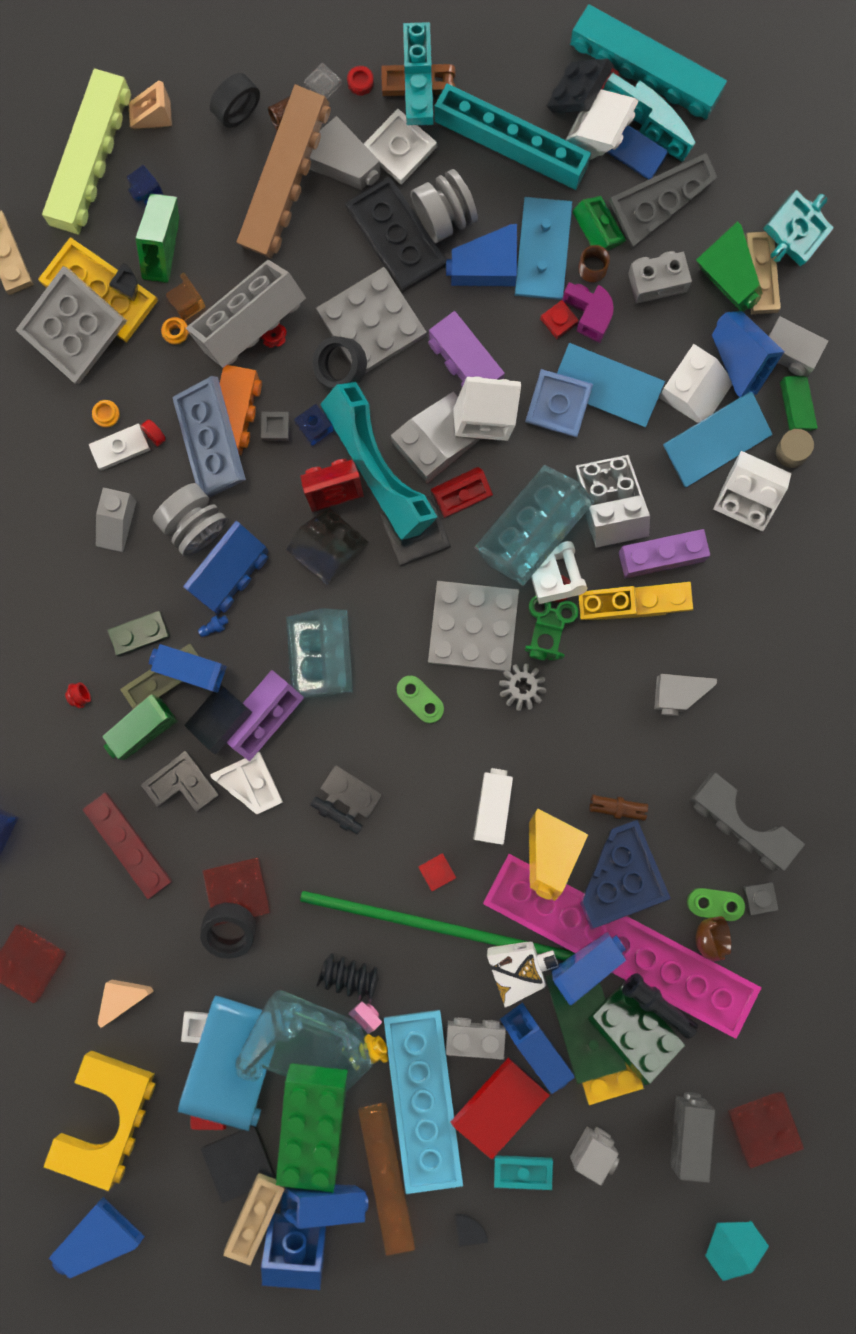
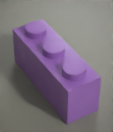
(462, 350)
(664, 553)
(270, 707)

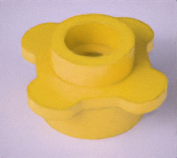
(377, 1048)

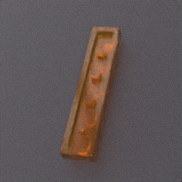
(386, 1179)

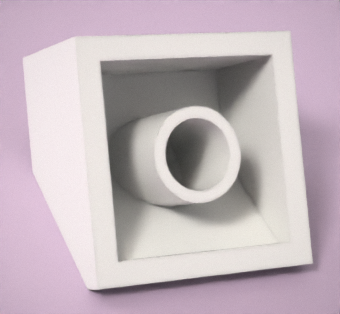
(697, 385)

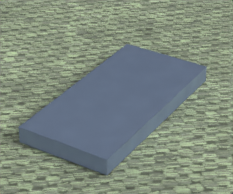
(209, 437)

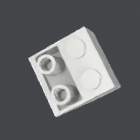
(603, 124)
(487, 408)
(752, 491)

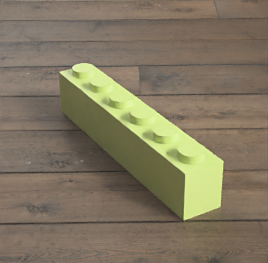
(87, 151)

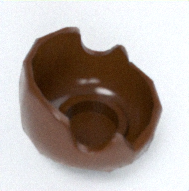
(713, 938)

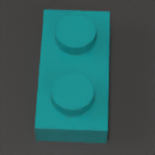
(523, 1172)

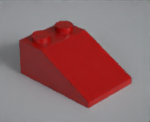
(331, 484)

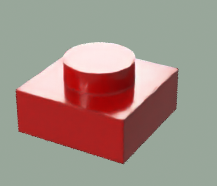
(559, 319)
(437, 872)

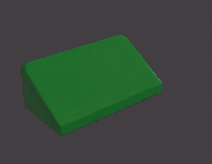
(598, 223)
(798, 403)

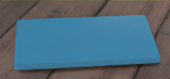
(543, 248)
(615, 385)
(717, 439)

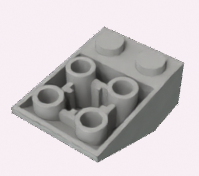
(618, 504)

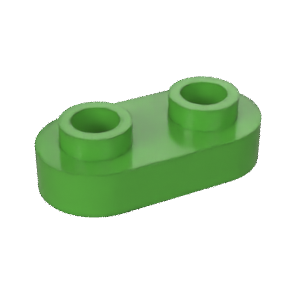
(417, 701)
(716, 904)

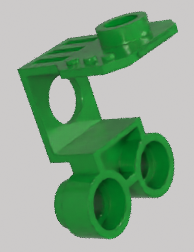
(550, 623)

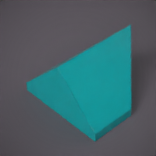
(735, 1249)

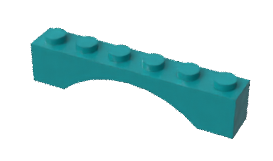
(350, 417)

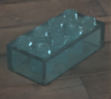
(534, 524)

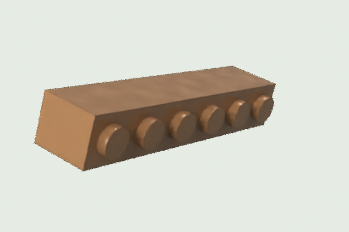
(283, 171)

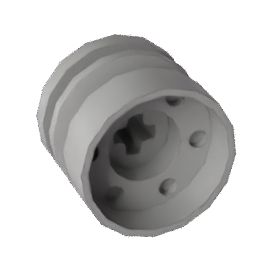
(447, 204)
(190, 519)

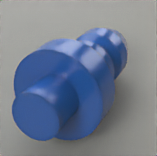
(216, 624)

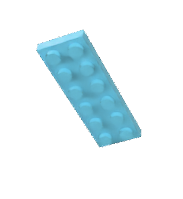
(423, 1101)

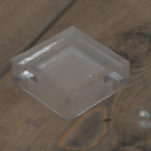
(322, 81)

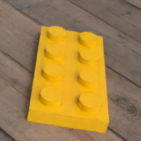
(97, 276)

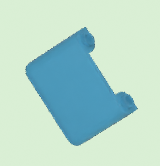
(213, 1085)

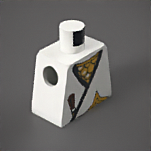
(519, 970)

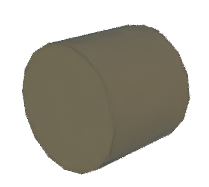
(794, 448)

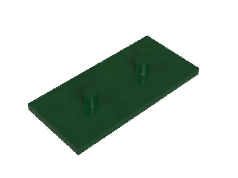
(586, 1047)

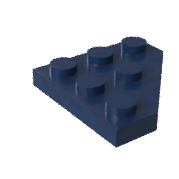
(623, 878)

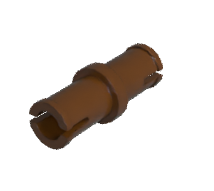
(618, 807)

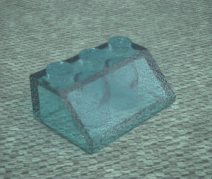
(320, 653)

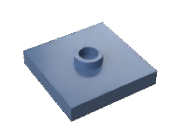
(559, 403)

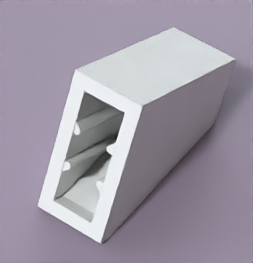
(493, 807)

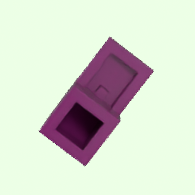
(596, 309)

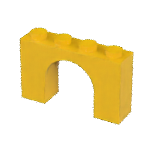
(103, 1162)

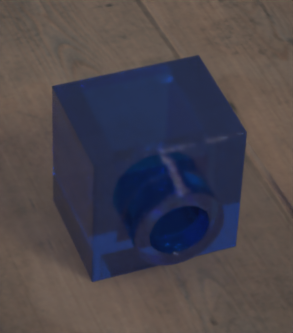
(143, 185)
(317, 432)

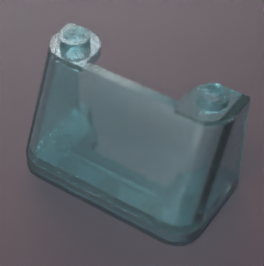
(305, 1035)

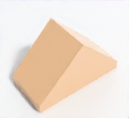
(151, 108)
(120, 997)

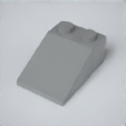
(430, 439)

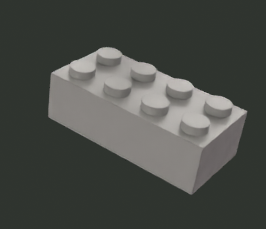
(246, 313)

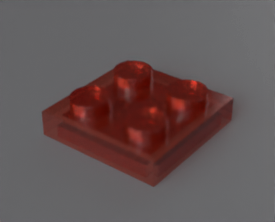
(238, 884)
(28, 963)
(765, 1129)

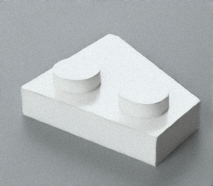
(250, 783)

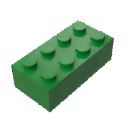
(311, 1127)

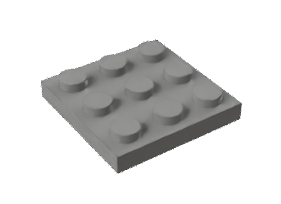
(373, 316)
(71, 325)
(473, 626)

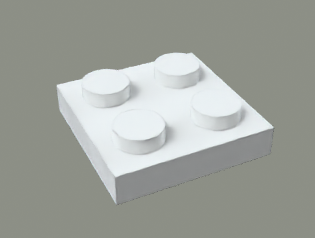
(400, 146)

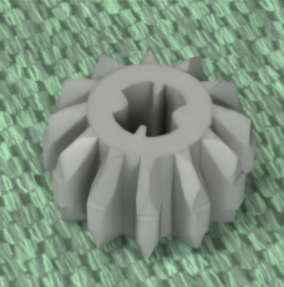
(514, 691)

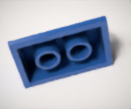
(227, 569)

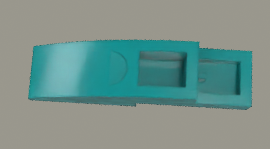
(418, 74)
(656, 116)

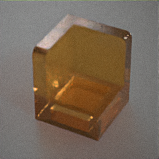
(185, 298)

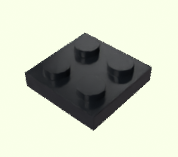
(580, 85)

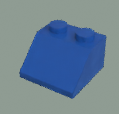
(293, 1255)

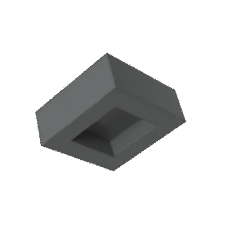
(275, 426)
(760, 898)

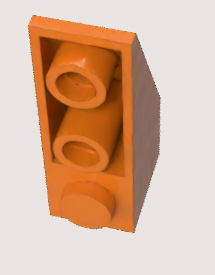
(239, 391)

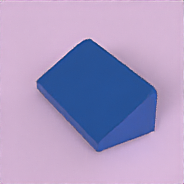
(639, 153)

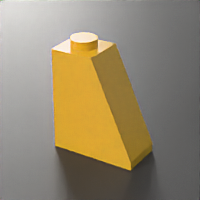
(552, 853)

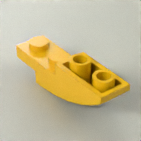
(636, 601)

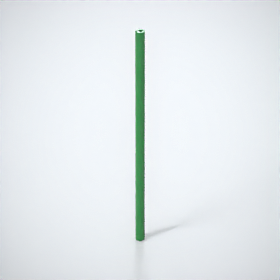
(424, 923)

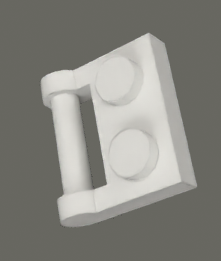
(548, 580)

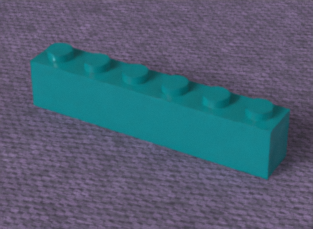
(648, 61)
(511, 136)

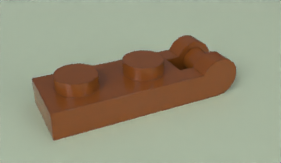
(394, 79)

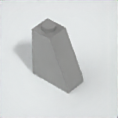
(344, 157)

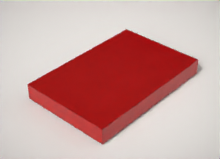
(499, 1108)

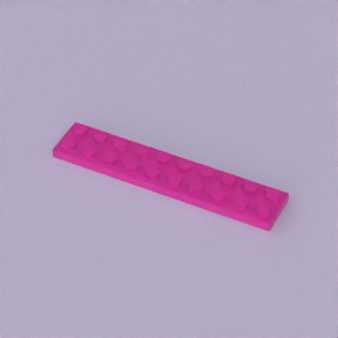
(678, 972)

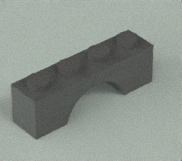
(718, 800)

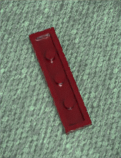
(127, 845)

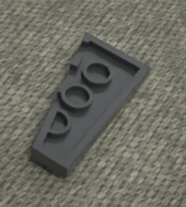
(657, 199)

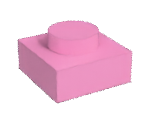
(366, 1016)

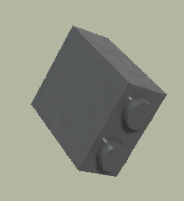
(692, 1137)

